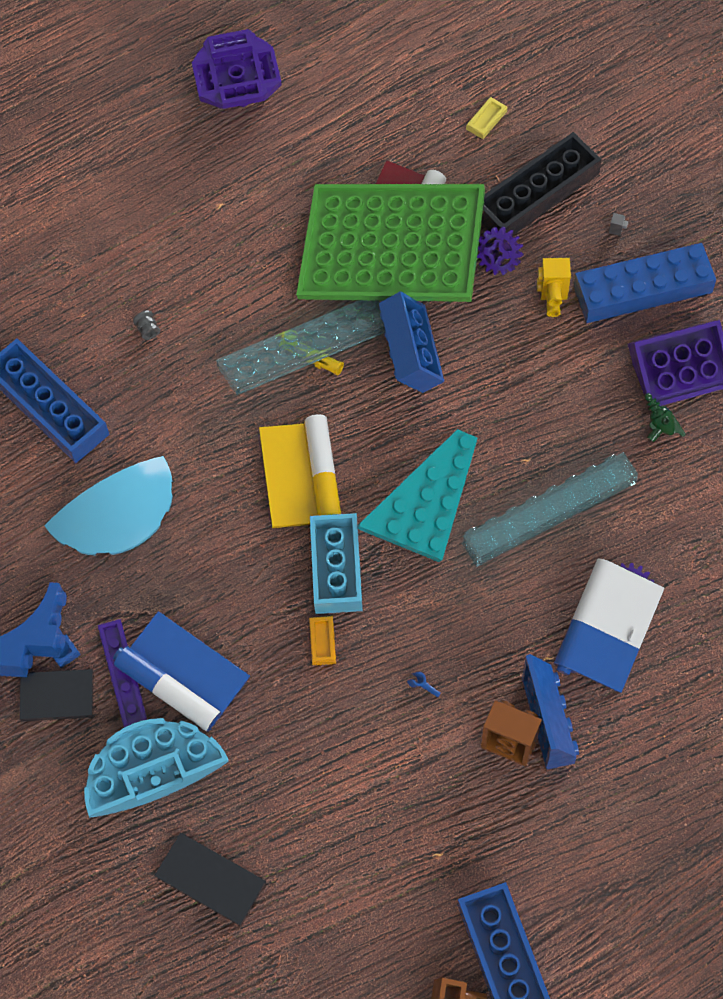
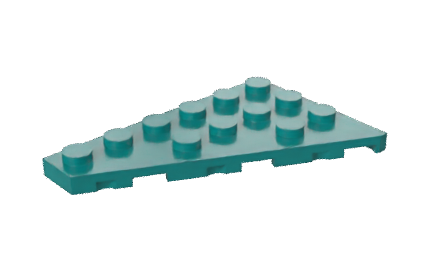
(425, 504)

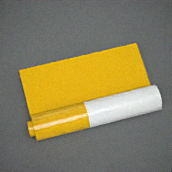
(299, 472)

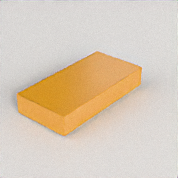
(322, 640)

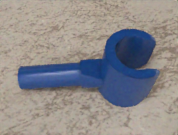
(421, 681)

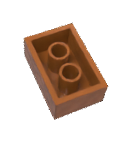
(511, 732)

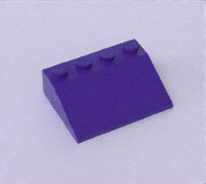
(680, 362)

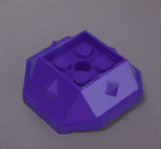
(235, 70)

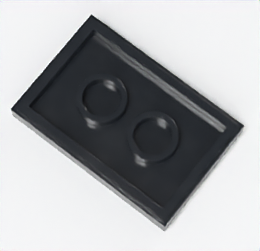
(57, 695)

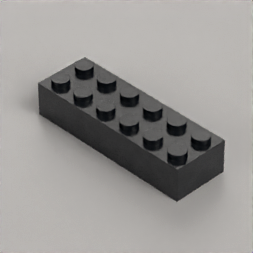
(540, 185)

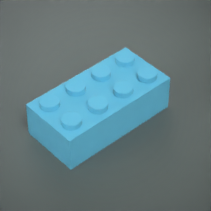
(335, 563)

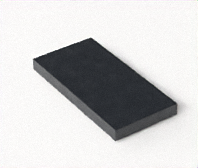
(210, 879)

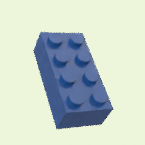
(411, 342)

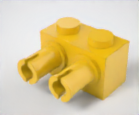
(554, 283)

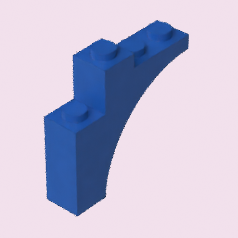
(35, 636)

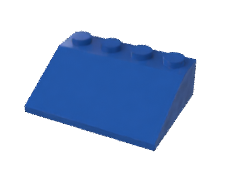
(544, 700)

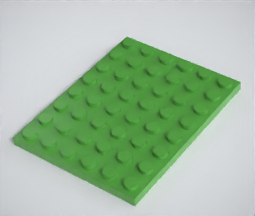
(392, 240)

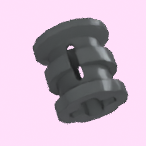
(146, 325)

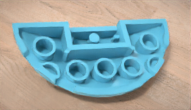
(117, 510)
(147, 764)

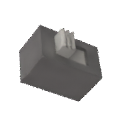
(617, 224)

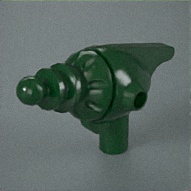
(661, 420)

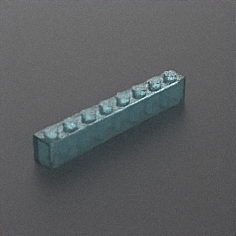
(549, 509)

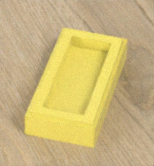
(486, 118)

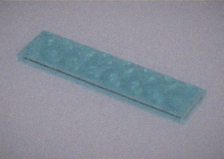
(301, 345)

